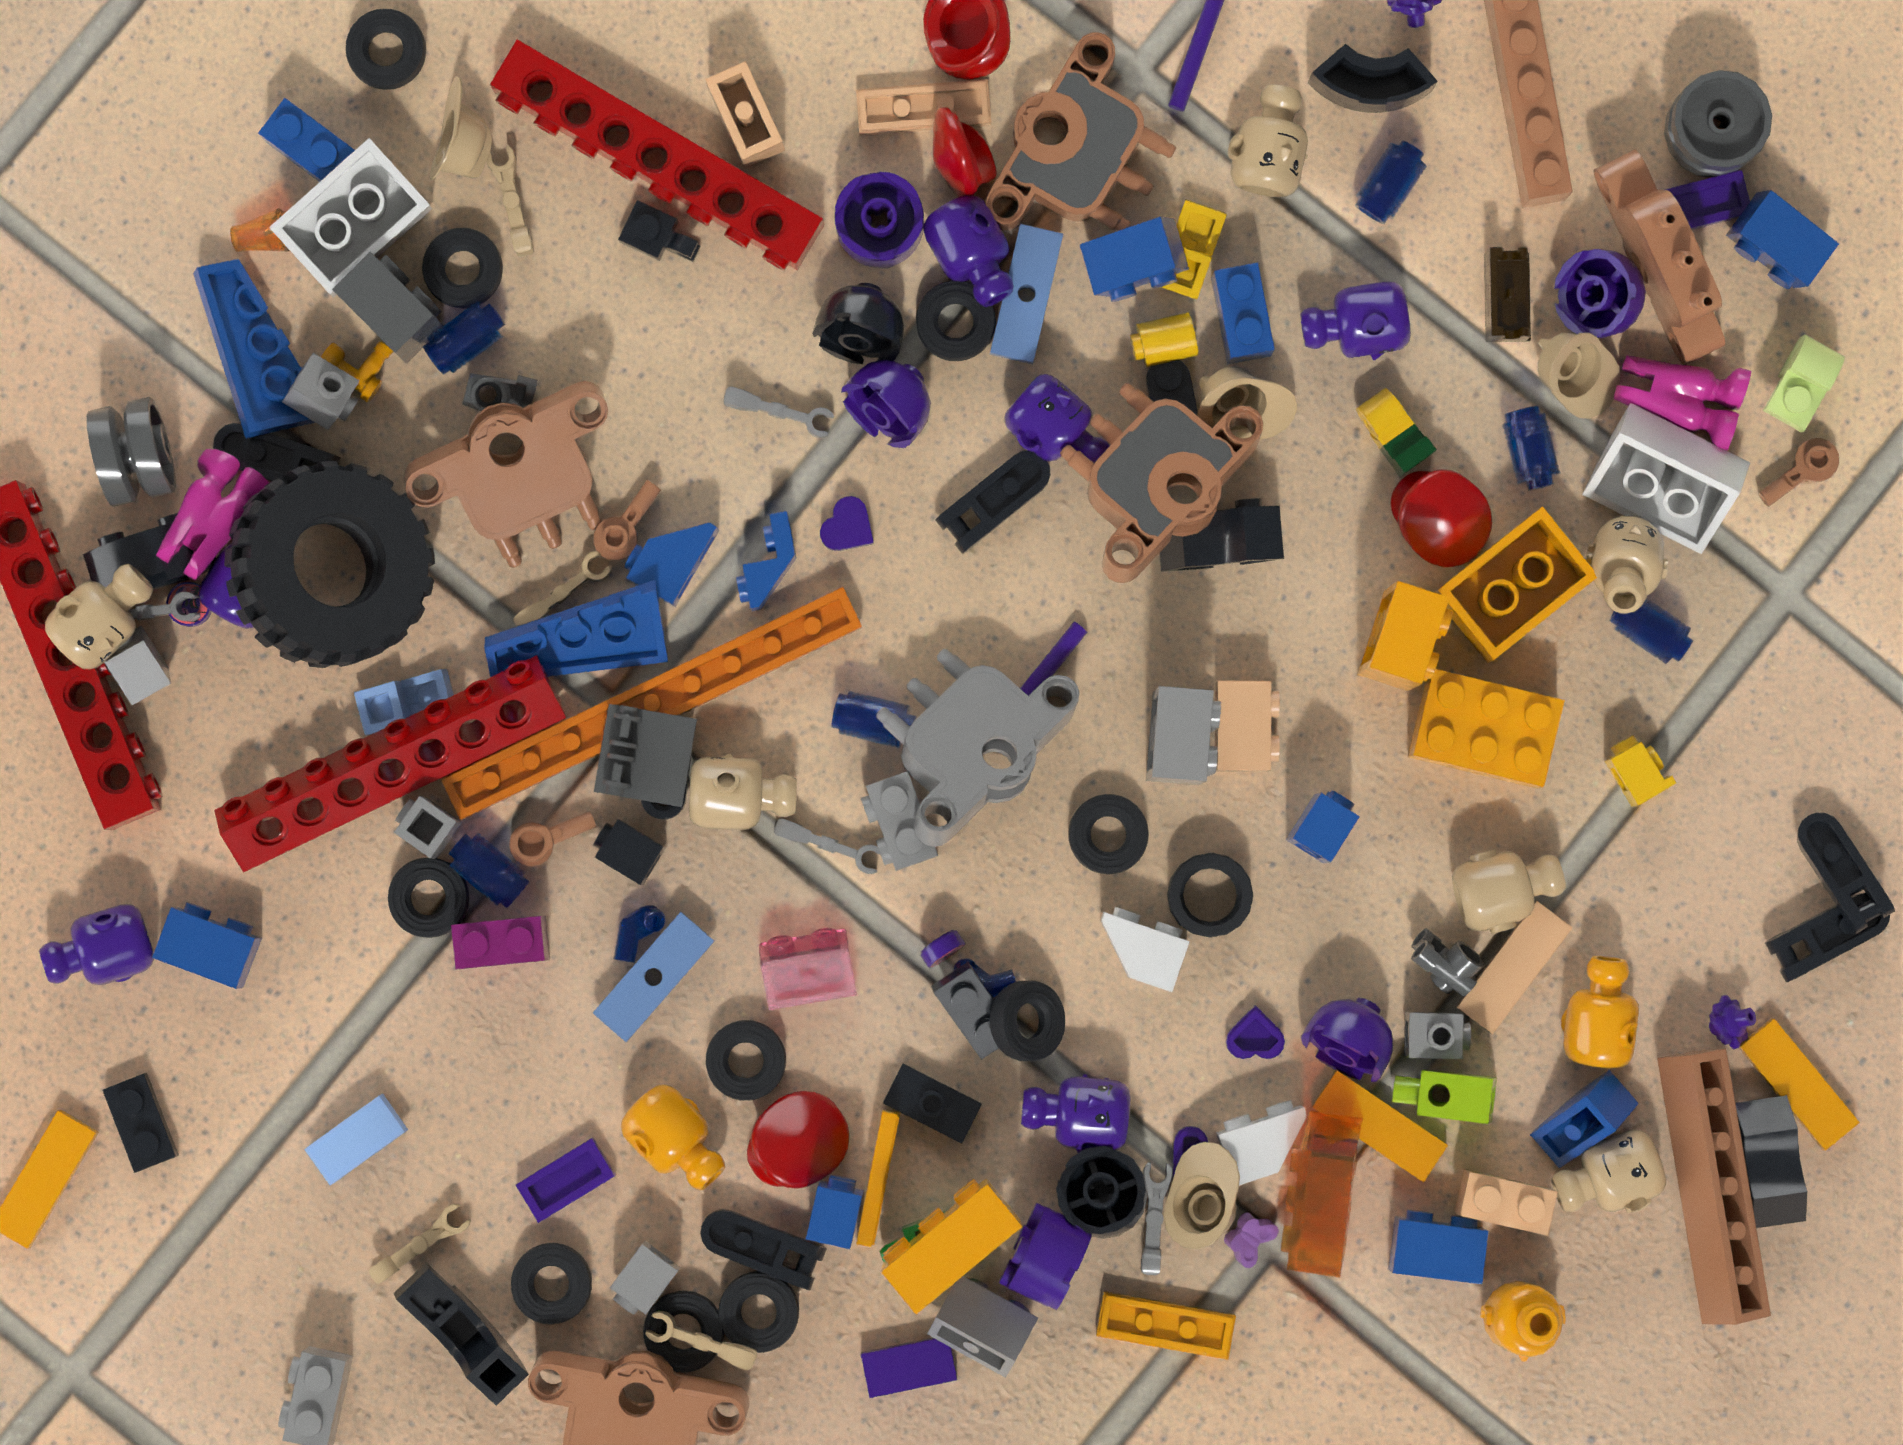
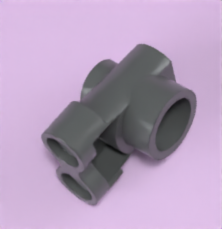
(507, 391)
(1451, 967)

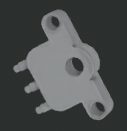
(972, 718)

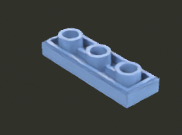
(1030, 268)
(633, 996)

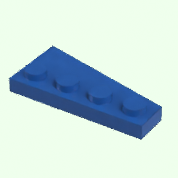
(250, 349)
(590, 637)

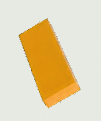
(1793, 1075)
(1382, 1126)
(45, 1178)
(878, 1178)
(1165, 1325)

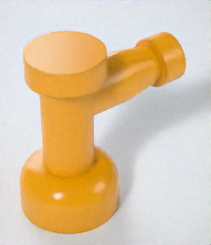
(366, 374)

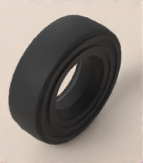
(380, 22)
(455, 241)
(940, 344)
(1108, 806)
(401, 904)
(1004, 1020)
(745, 1032)
(684, 1303)
(551, 1311)
(759, 1339)

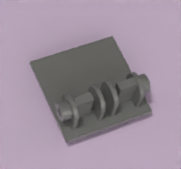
(645, 755)

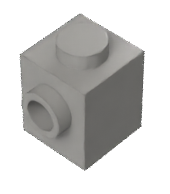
(322, 392)
(138, 667)
(426, 826)
(1436, 1035)
(643, 1279)

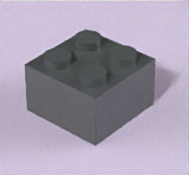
(383, 302)

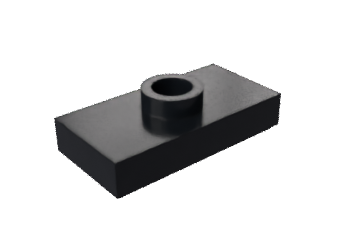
(932, 1103)

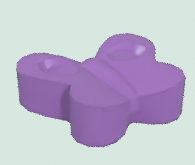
(1248, 1236)

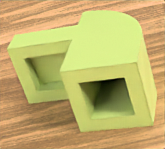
(1804, 382)

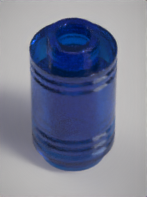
(1390, 181)
(464, 337)
(1531, 447)
(1654, 631)
(857, 718)
(488, 869)

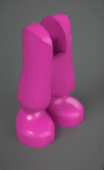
(1680, 392)
(204, 515)

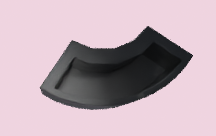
(1372, 83)
(1234, 535)
(140, 552)
(1772, 1161)

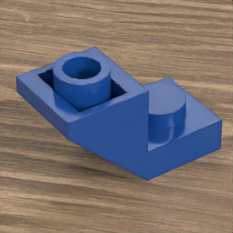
(764, 576)

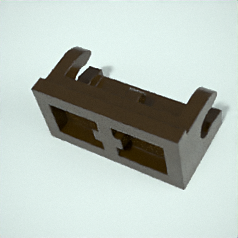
(1507, 295)

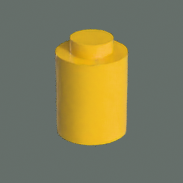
(1164, 340)

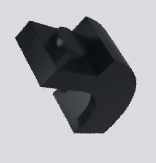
(464, 1332)

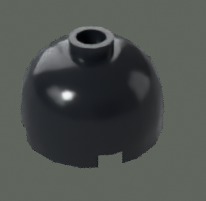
(860, 323)
(1102, 1192)

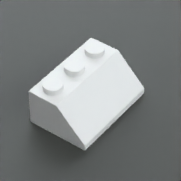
(350, 213)
(1667, 478)

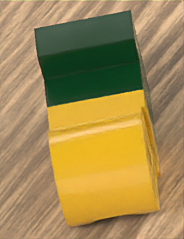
(1394, 432)

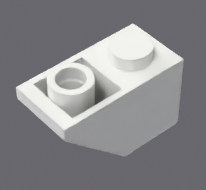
(1145, 952)
(1264, 1142)

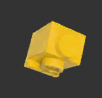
(1637, 771)

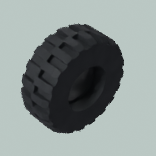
(383, 530)

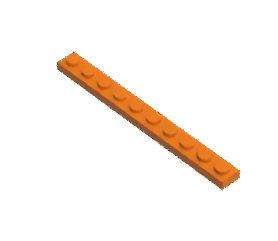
(668, 693)

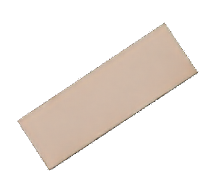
(914, 106)
(1514, 967)

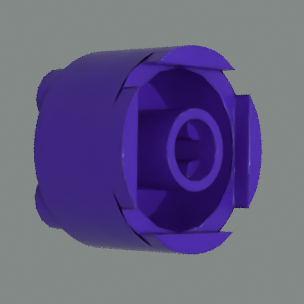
(874, 194)
(1045, 1257)

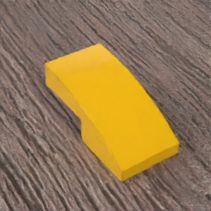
(1199, 233)

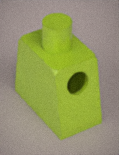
(1469, 1100)

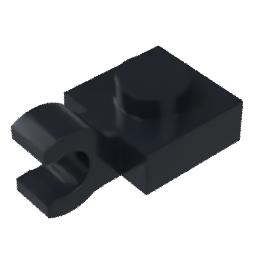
(653, 232)

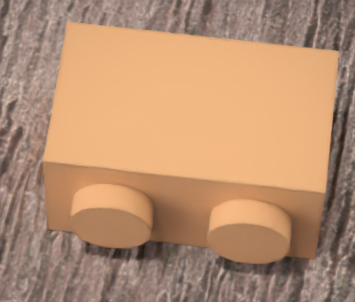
(745, 114)
(1245, 726)
(1505, 1202)

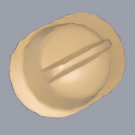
(463, 139)
(1579, 373)
(1239, 387)
(1202, 1196)

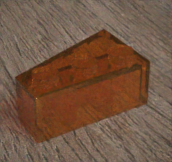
(1322, 1194)

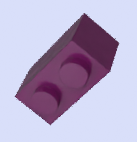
(500, 942)

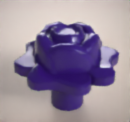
(1413, 9)
(1730, 1022)

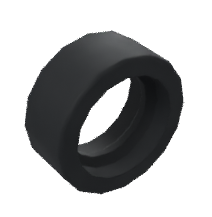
(1243, 891)

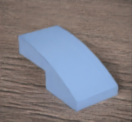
(400, 699)
(356, 1139)

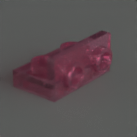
(807, 968)

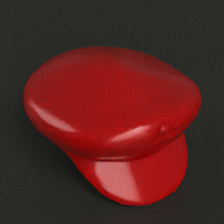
(967, 36)
(961, 154)
(1442, 516)
(798, 1140)

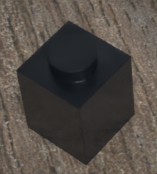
(628, 851)

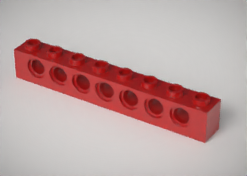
(528, 67)
(61, 682)
(380, 783)

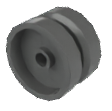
(1742, 113)
(131, 451)

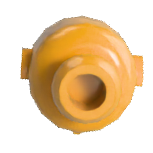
(1602, 1019)
(671, 1135)
(1523, 1319)

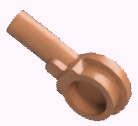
(1813, 461)
(617, 535)
(534, 843)

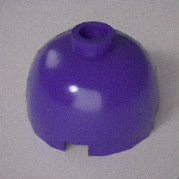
(1599, 293)
(890, 400)
(1351, 1037)

